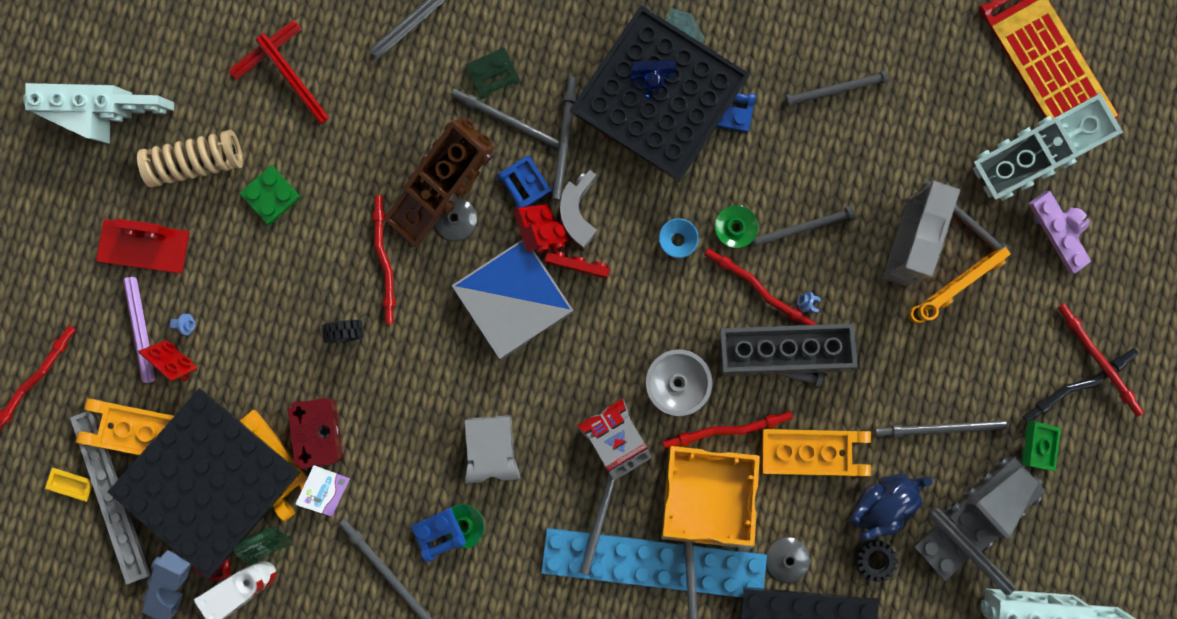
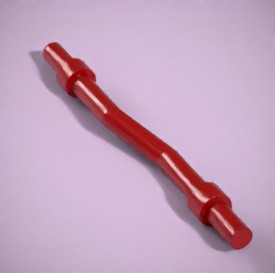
(725, 263)
(388, 302)
(58, 346)
(1125, 395)
(768, 422)

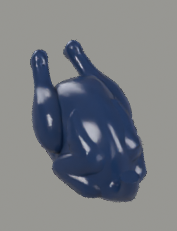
(887, 505)

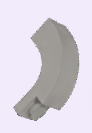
(575, 226)

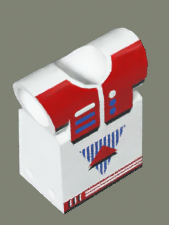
(236, 591)

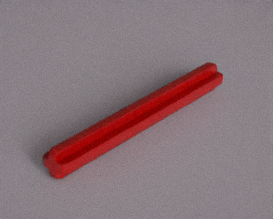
(292, 79)

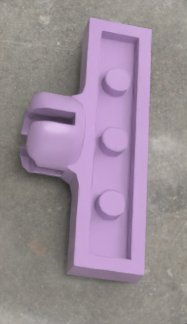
(1062, 230)

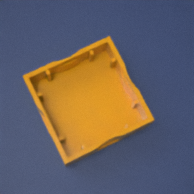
(710, 497)

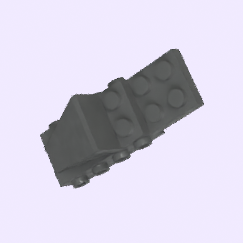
(982, 514)

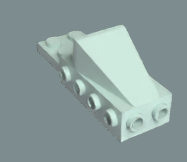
(89, 107)
(1046, 148)
(1043, 606)

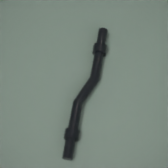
(1044, 406)

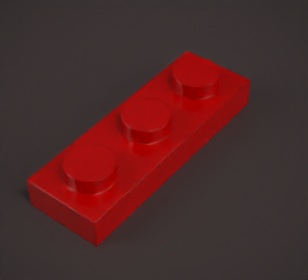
(577, 264)

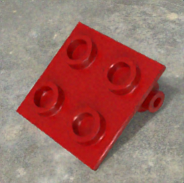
(168, 360)

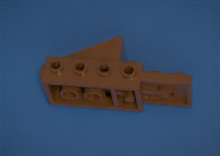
(440, 179)

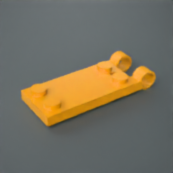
(944, 296)
(132, 427)
(260, 428)
(812, 452)

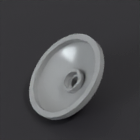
(695, 381)

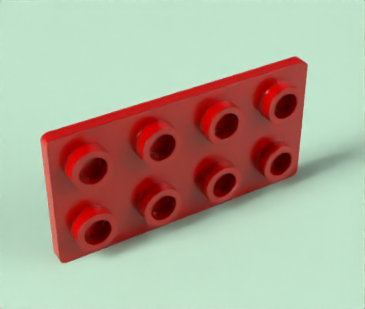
(142, 245)

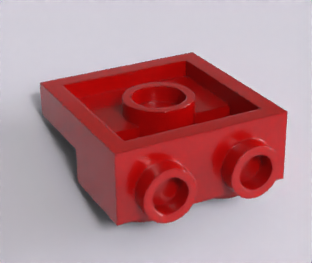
(540, 229)

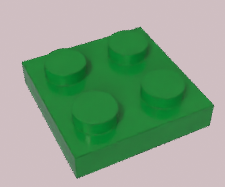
(270, 195)
(1041, 446)

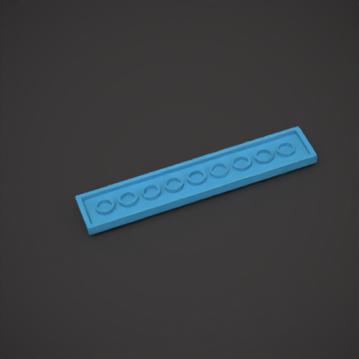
(653, 563)

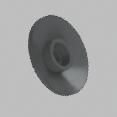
(463, 226)
(779, 552)

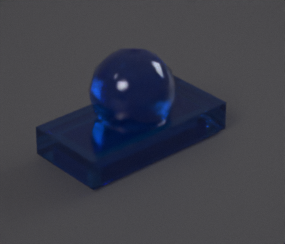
(653, 72)

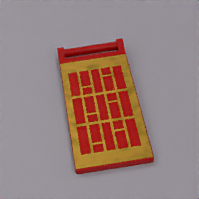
(1044, 55)

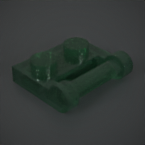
(490, 67)
(261, 545)

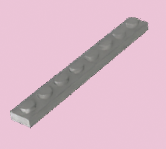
(115, 515)

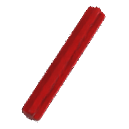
(258, 54)

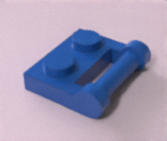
(739, 118)
(530, 180)
(435, 527)

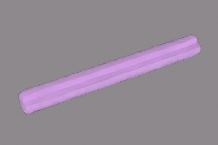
(138, 327)

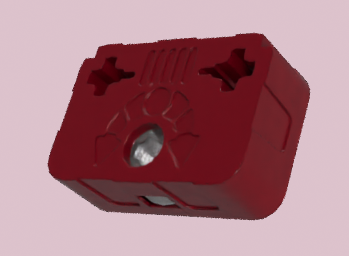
(308, 434)

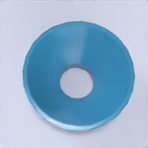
(681, 227)

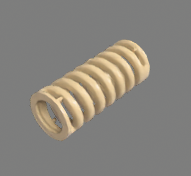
(155, 162)

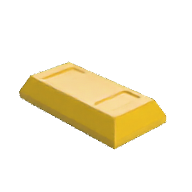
(69, 484)

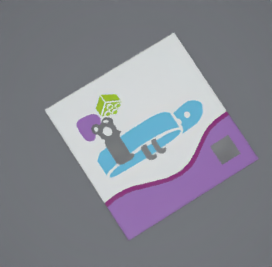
(322, 491)

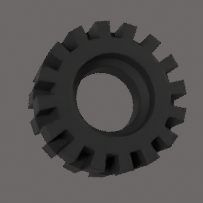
(342, 331)
(862, 560)

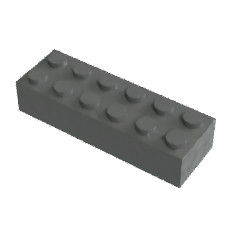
(787, 350)

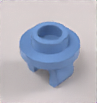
(806, 301)
(184, 324)

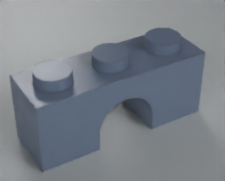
(168, 575)

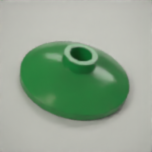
(744, 219)
(476, 524)

